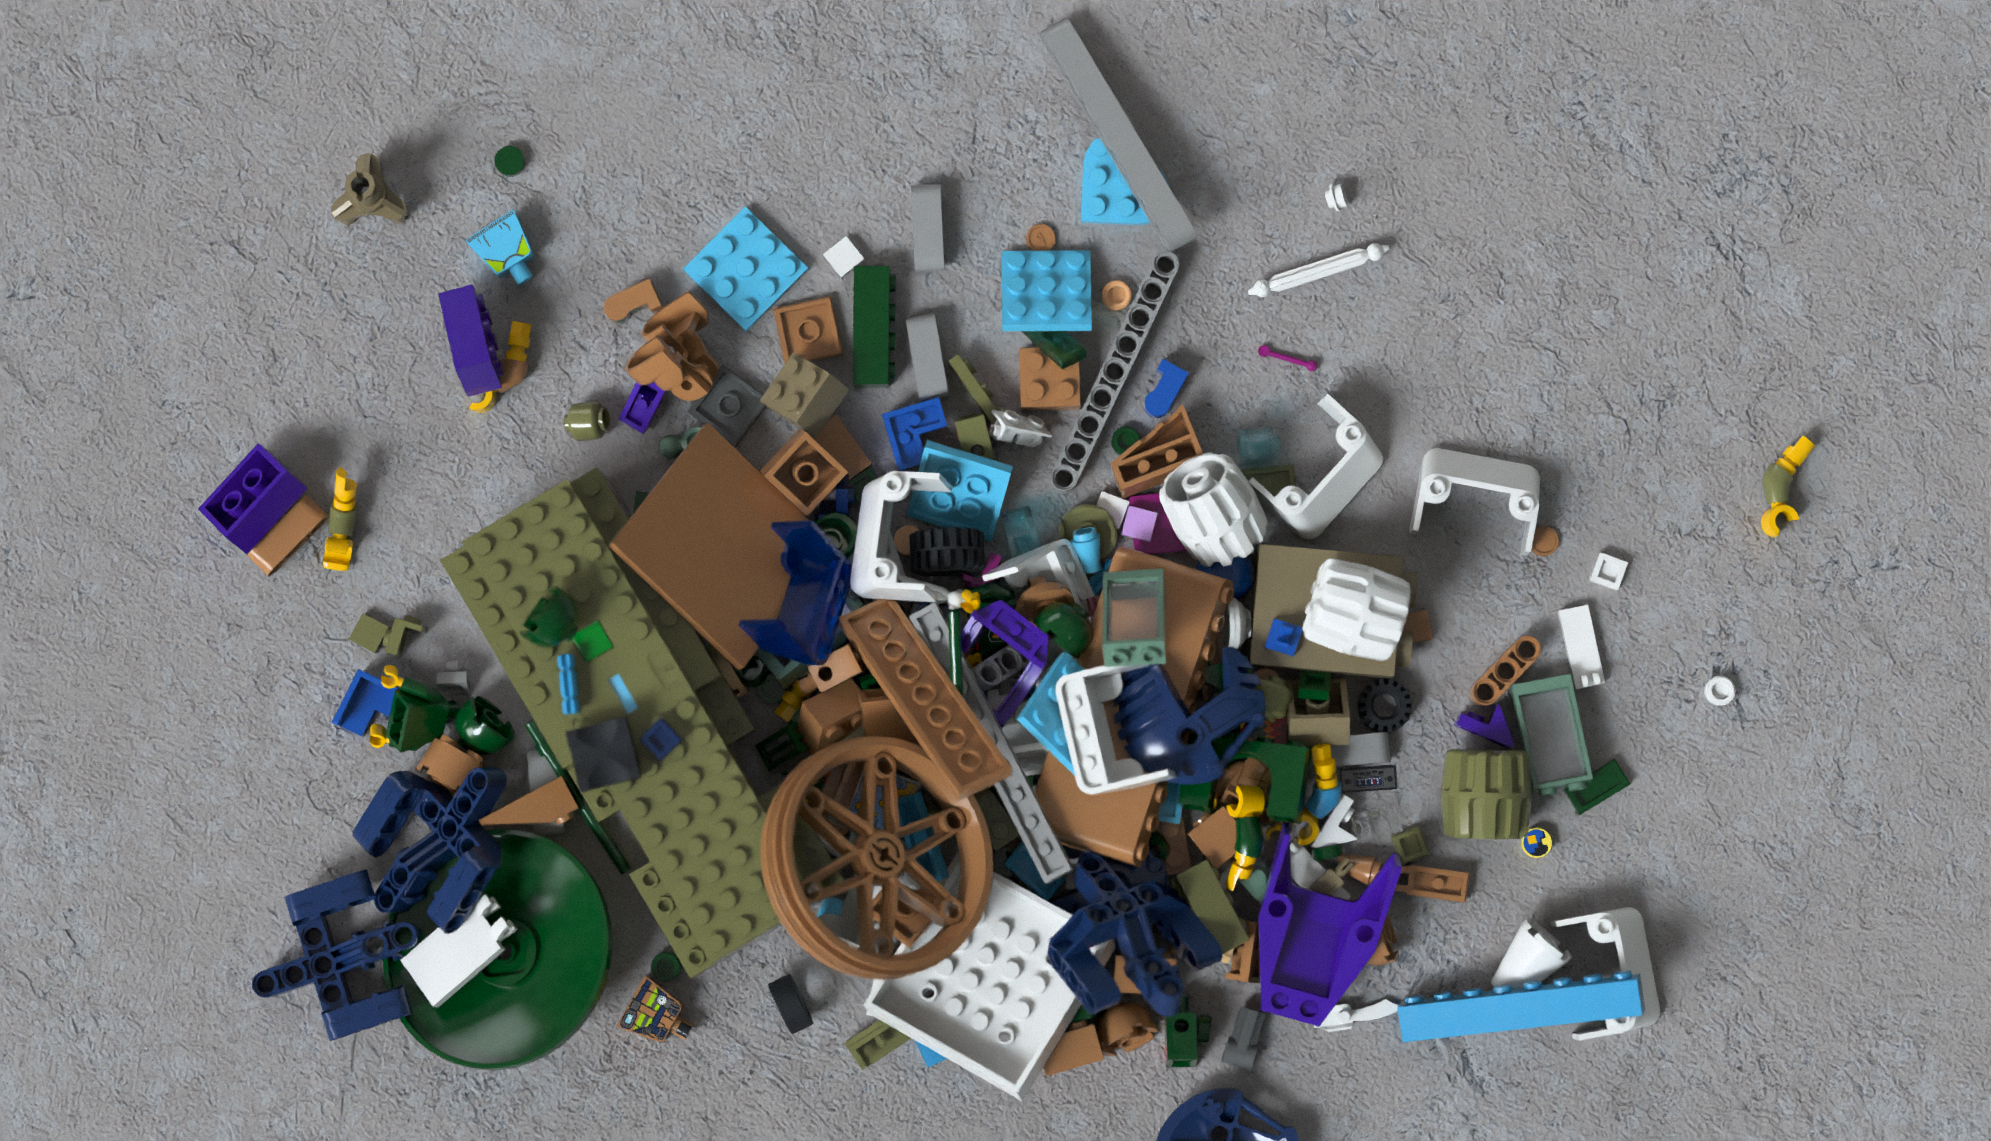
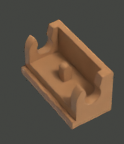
(1246, 957)

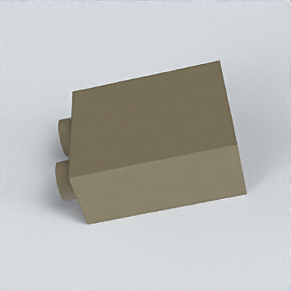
(1283, 591)

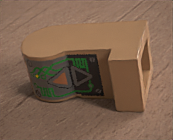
(631, 300)

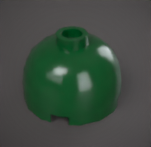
(552, 620)
(1066, 626)
(481, 728)

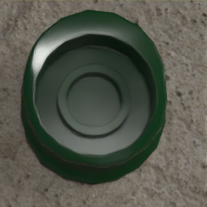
(840, 531)

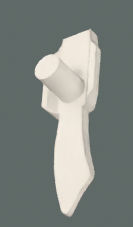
(1342, 1016)

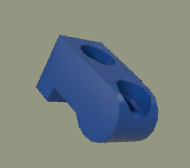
(1161, 399)

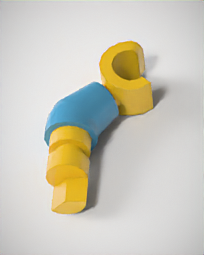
(1325, 795)

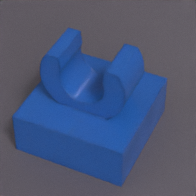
(1283, 637)

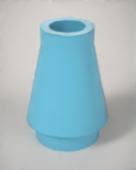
(1087, 546)

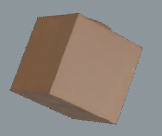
(1215, 836)

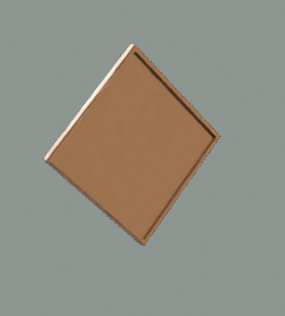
(711, 544)

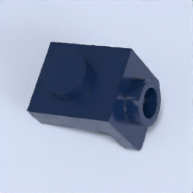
(844, 497)

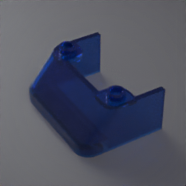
(812, 598)

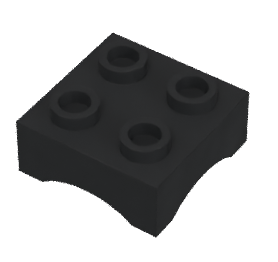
(603, 754)

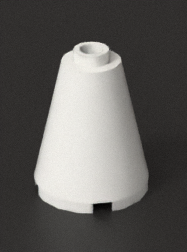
(1530, 957)

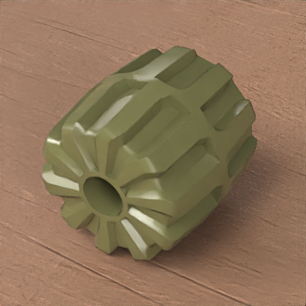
(1486, 793)

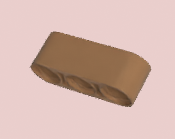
(288, 535)
(1515, 660)

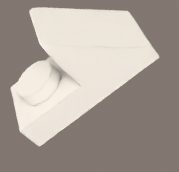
(1330, 832)

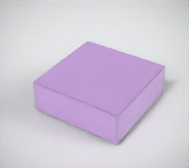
(1139, 524)

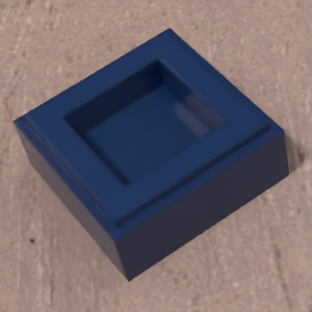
(661, 739)

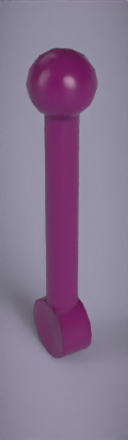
(1264, 351)

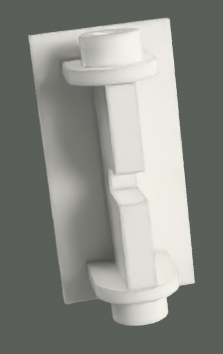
(1027, 429)

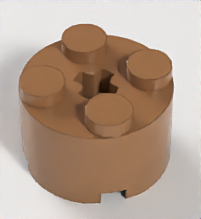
(447, 764)

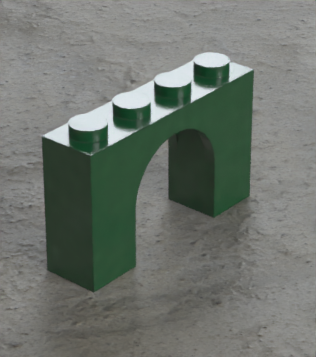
(1288, 769)

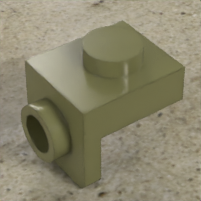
(395, 637)

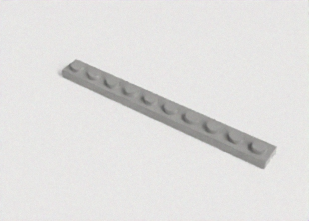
(1016, 789)

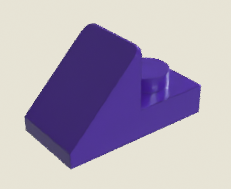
(642, 406)
(1495, 730)

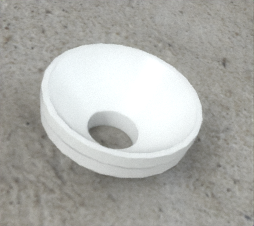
(1236, 625)

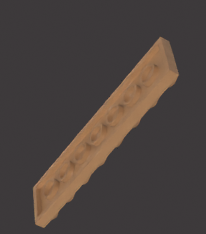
(925, 697)

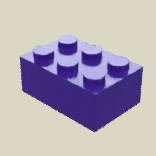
(471, 340)
(252, 498)

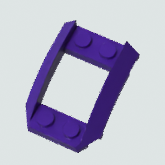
(1018, 634)

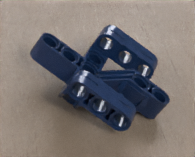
(453, 834)
(309, 911)
(1127, 915)

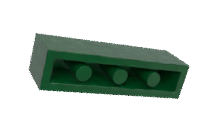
(872, 326)

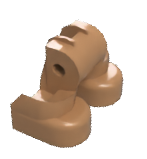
(690, 368)

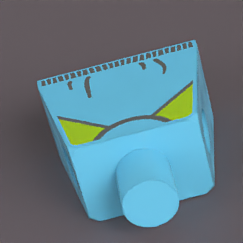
(504, 248)

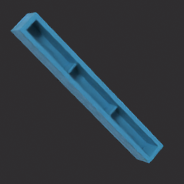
(1521, 1007)

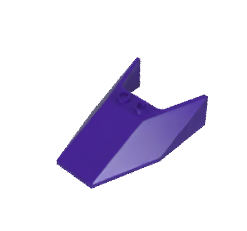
(1316, 941)

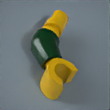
(1249, 833)

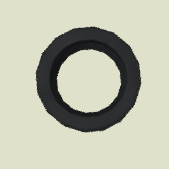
(790, 1004)

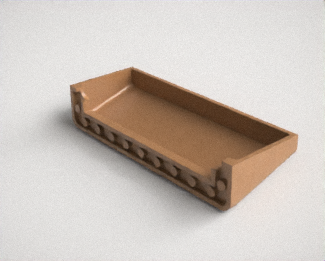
(1122, 821)

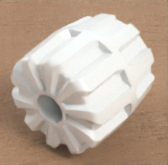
(1213, 509)
(1356, 609)

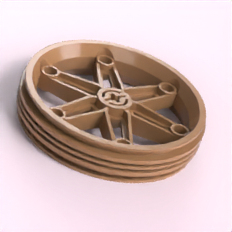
(876, 859)

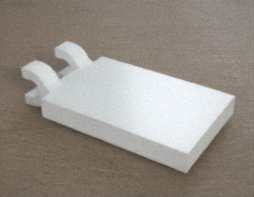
(449, 961)

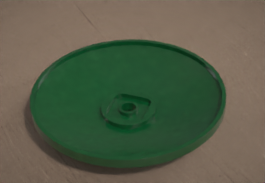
(547, 986)

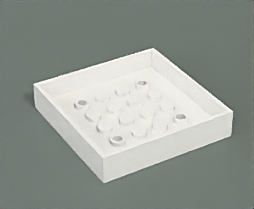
(988, 989)

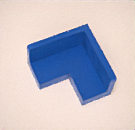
(905, 427)
(362, 701)

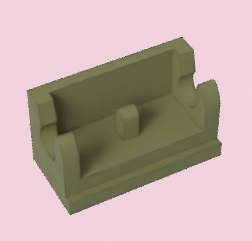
(875, 1043)

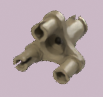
(377, 199)

